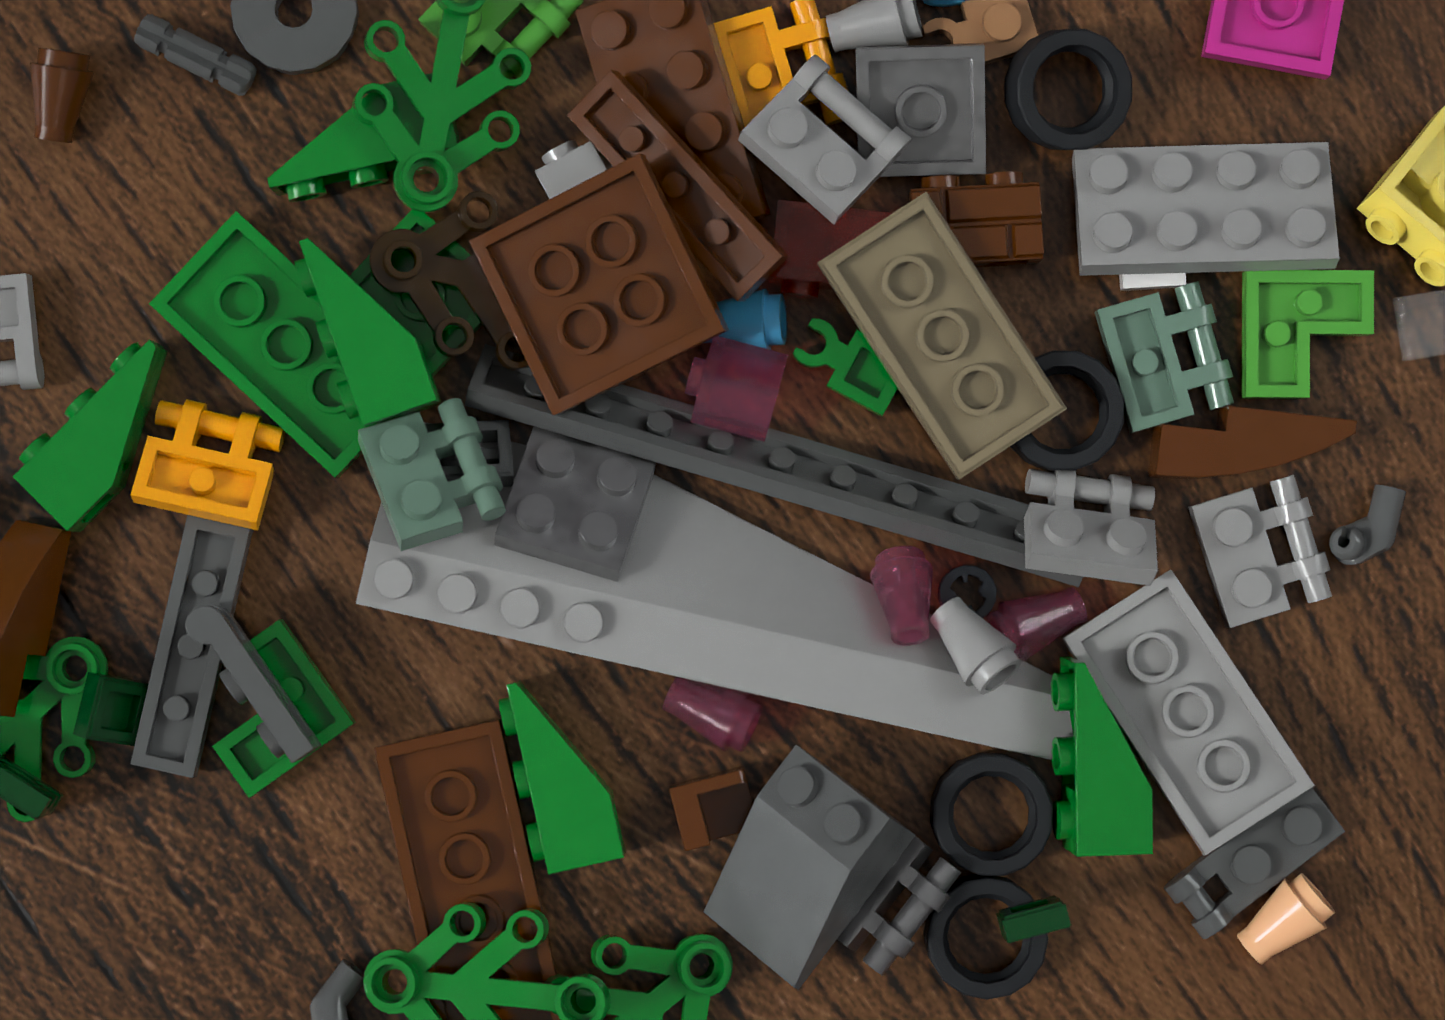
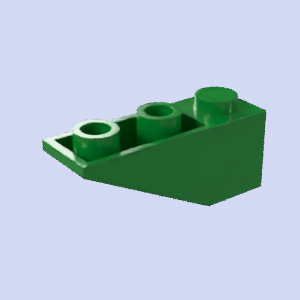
(350, 151)
(379, 357)
(94, 450)
(1103, 788)
(569, 798)

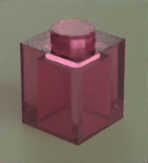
(736, 387)

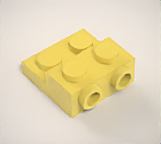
(1410, 202)

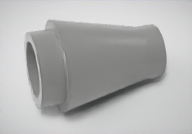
(874, 24)
(976, 647)

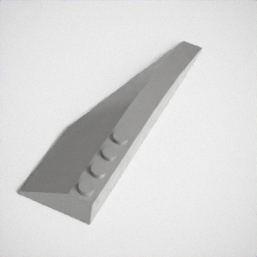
(715, 607)

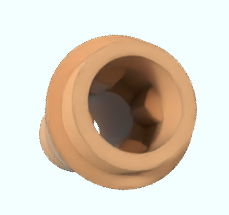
(1287, 917)

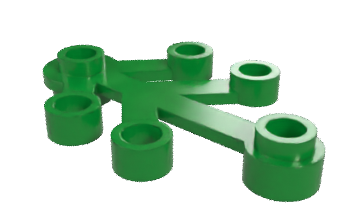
(438, 105)
(57, 686)
(472, 986)
(671, 989)

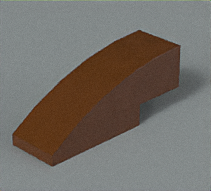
(1242, 443)
(29, 590)

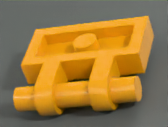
(758, 60)
(203, 480)

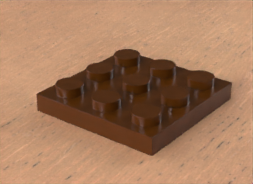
(599, 284)

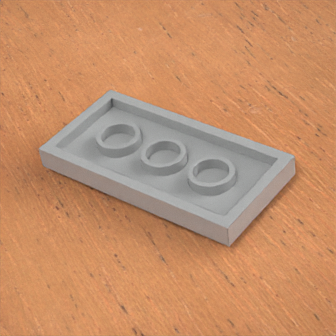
(1204, 208)
(1188, 712)

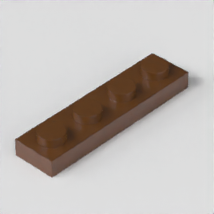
(709, 215)

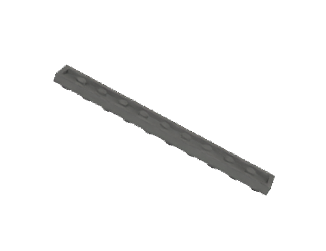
(779, 467)

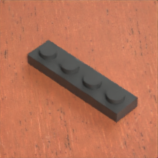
(184, 671)

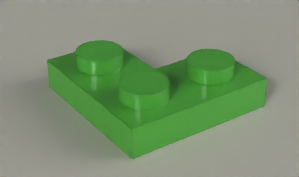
(1282, 314)

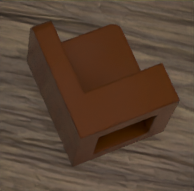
(711, 806)

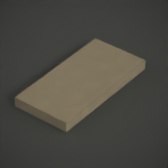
(941, 335)

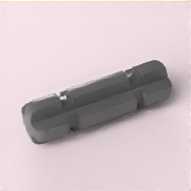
(195, 54)

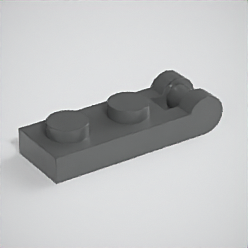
(252, 680)
(1254, 861)

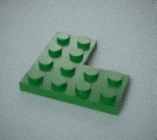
(257, 326)

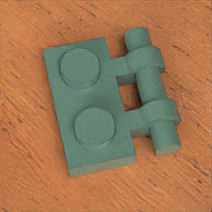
(1146, 361)
(411, 479)

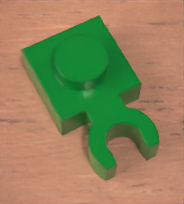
(856, 368)

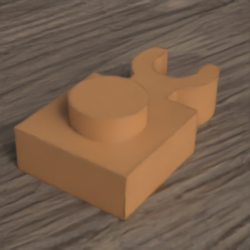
(999, 24)

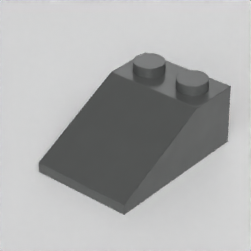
(803, 866)

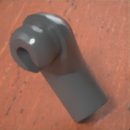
(1373, 533)
(337, 993)

